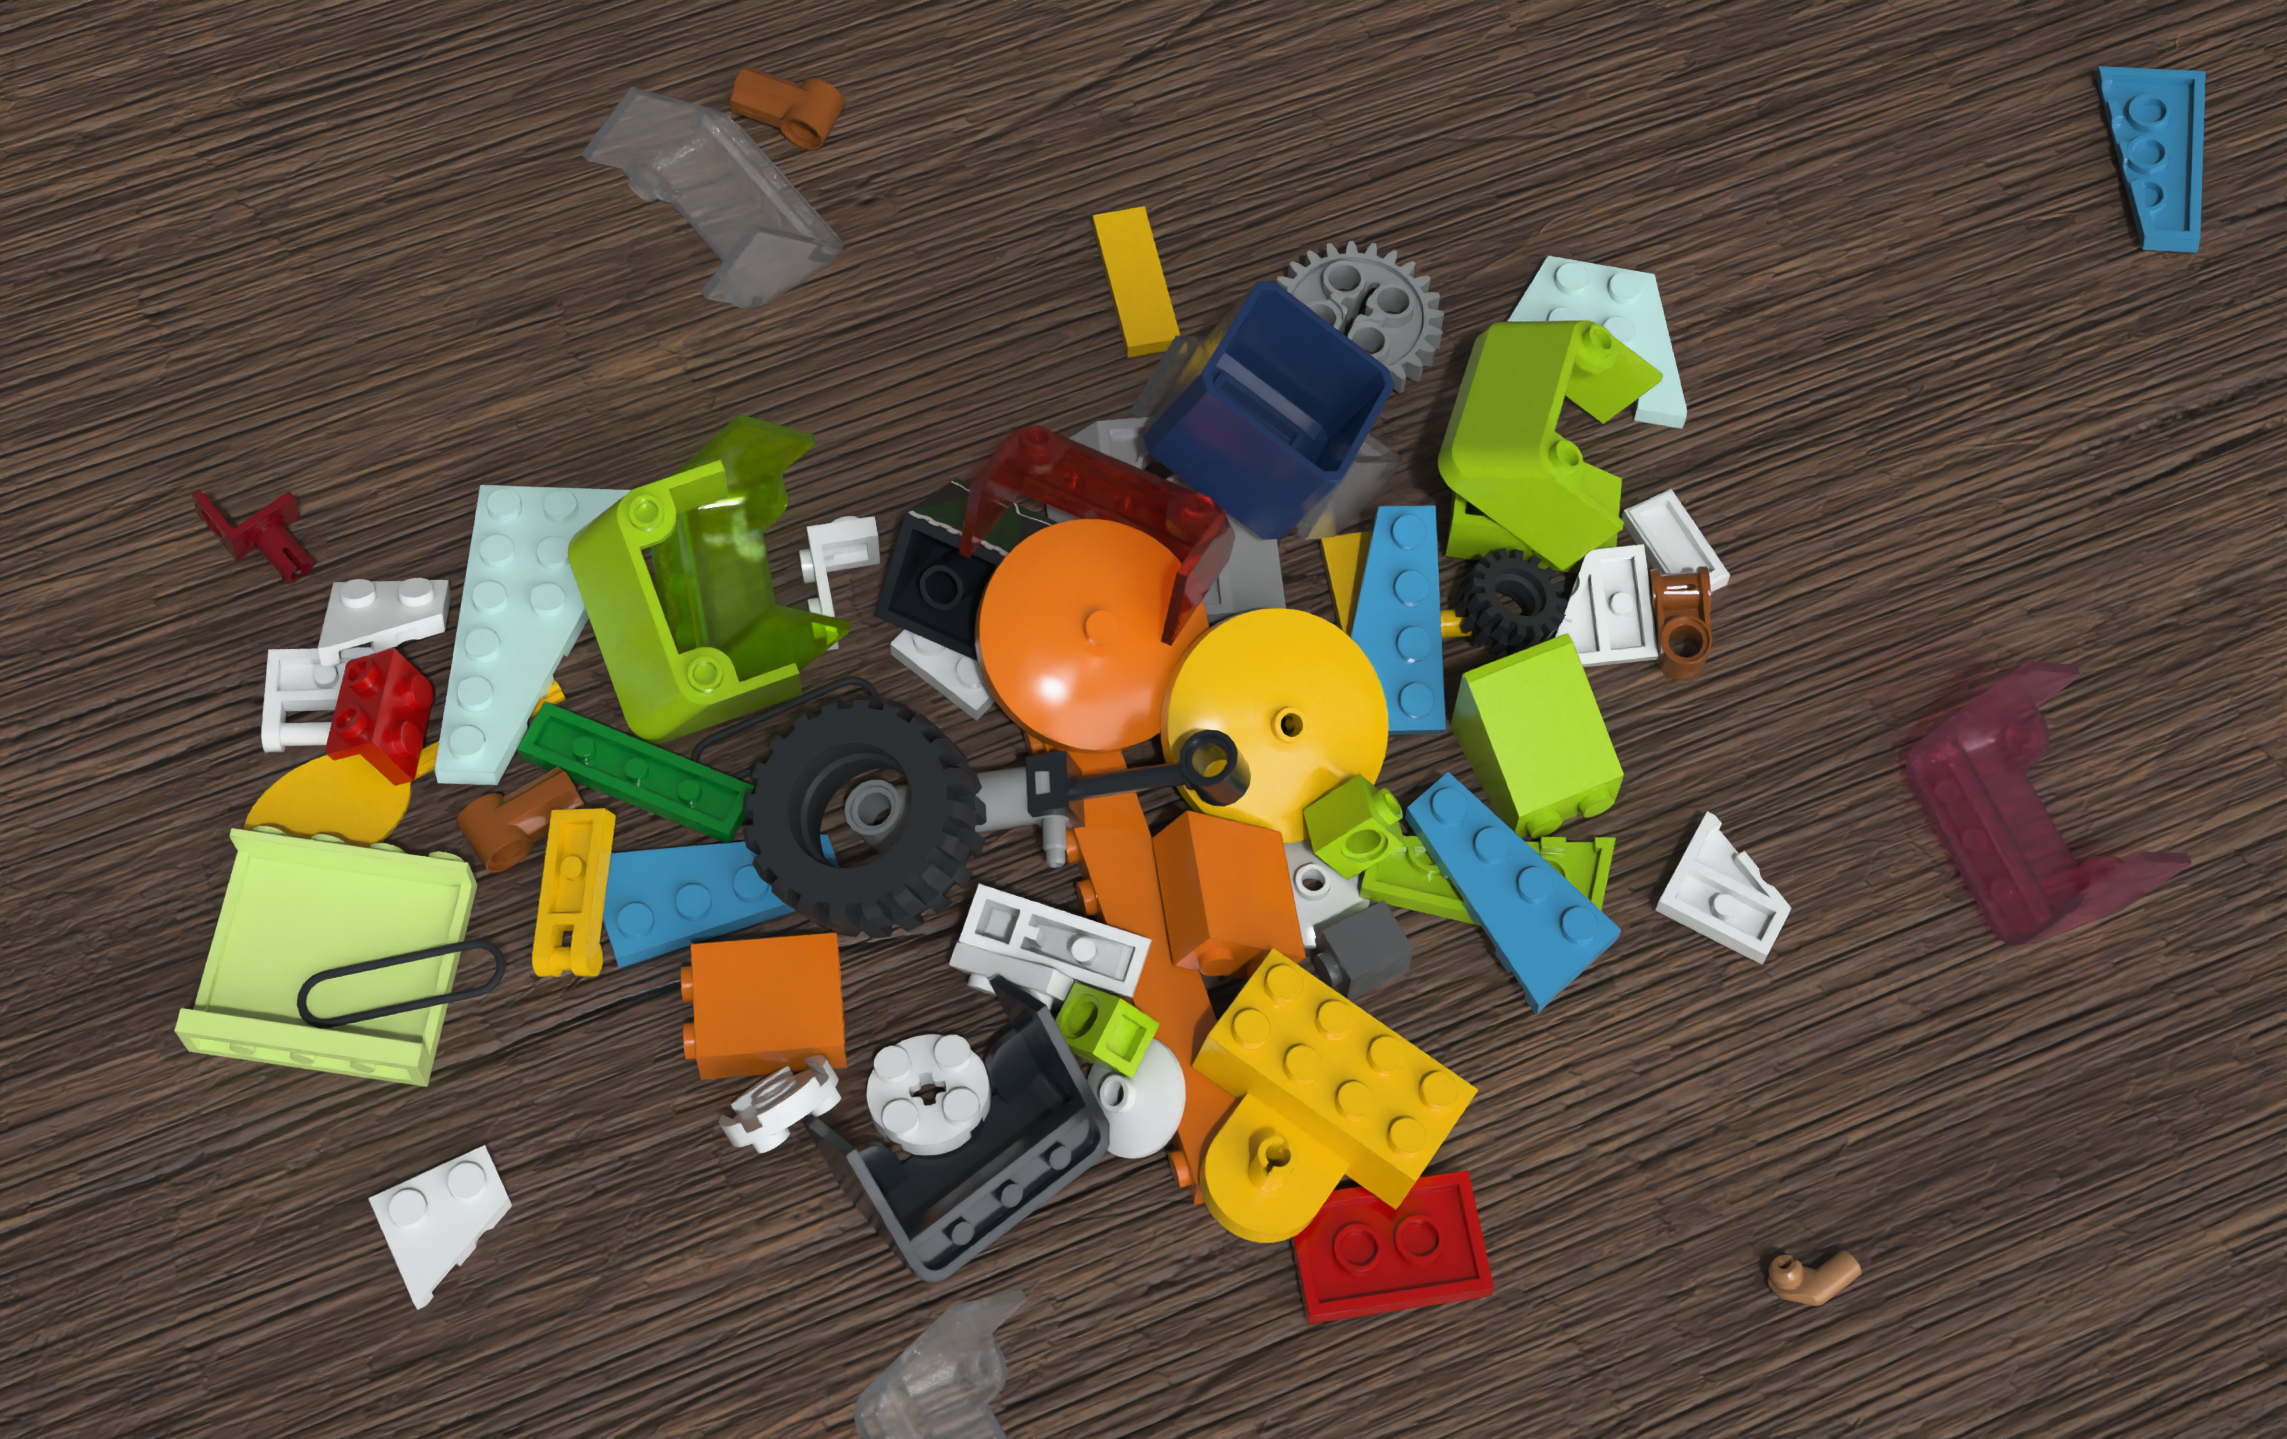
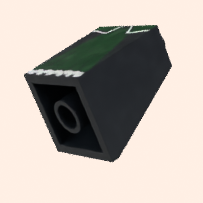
(935, 587)

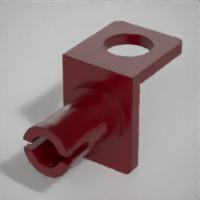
(262, 531)

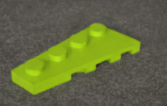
(1415, 883)

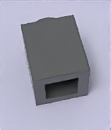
(1363, 951)

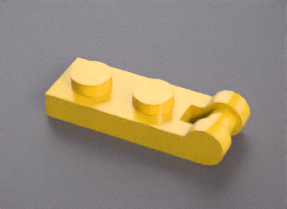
(573, 892)

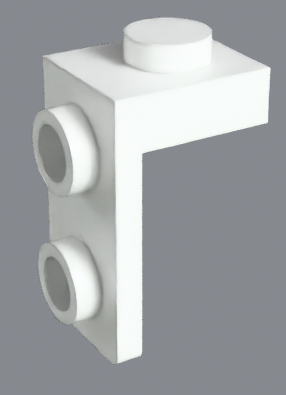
(834, 547)

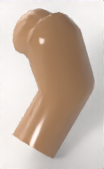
(1809, 1285)

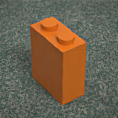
(1226, 895)
(764, 1005)

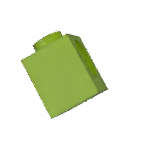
(1354, 826)
(1105, 1029)

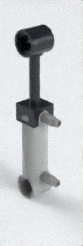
(1053, 792)

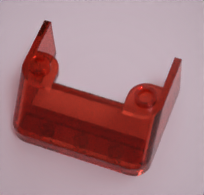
(1105, 489)

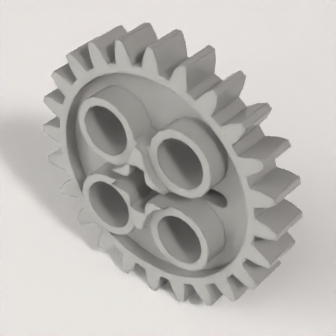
(1398, 340)

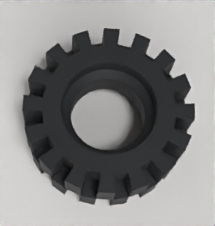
(1524, 584)

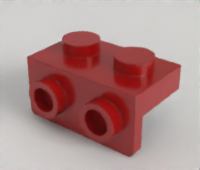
(382, 714)

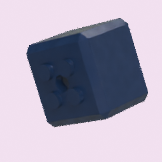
(1269, 411)

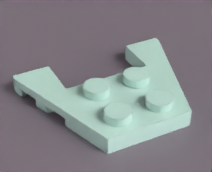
(1627, 307)

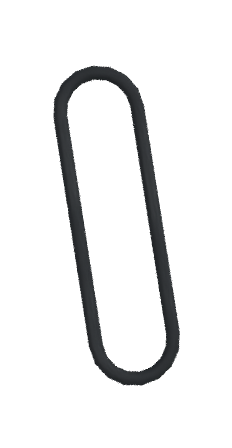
(776, 711)
(403, 1007)

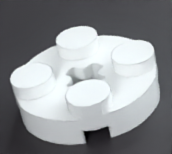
(923, 1061)
(780, 1102)

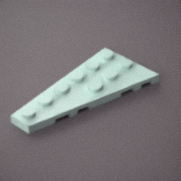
(513, 622)

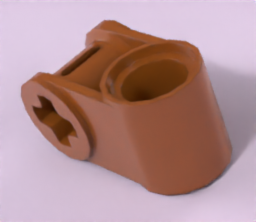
(1681, 611)

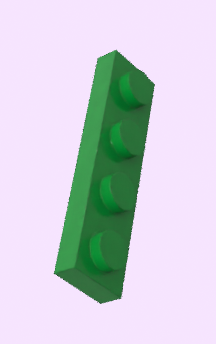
(636, 772)

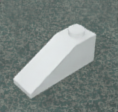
(1056, 939)

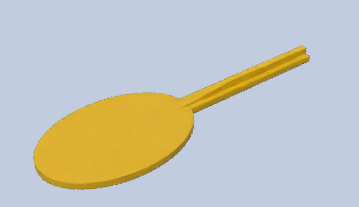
(345, 796)

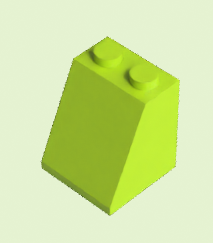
(1537, 738)

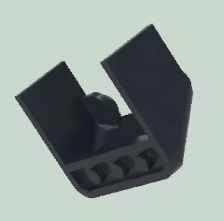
(1030, 1146)

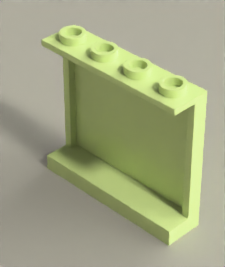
(321, 908)

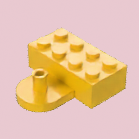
(1319, 1100)

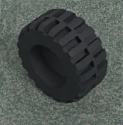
(806, 775)

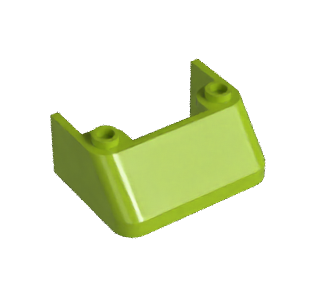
(1504, 421)
(657, 688)

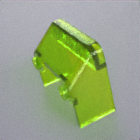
(716, 563)

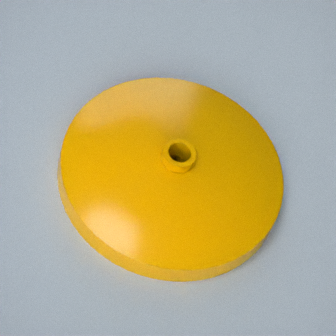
(1252, 675)

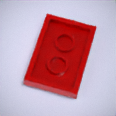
(1378, 1259)

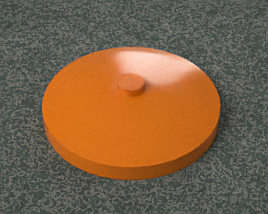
(1077, 635)

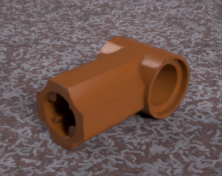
(800, 111)
(506, 826)

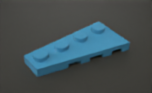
(2159, 149)
(1401, 618)
(685, 897)
(1525, 906)

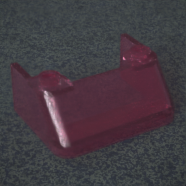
(1998, 828)

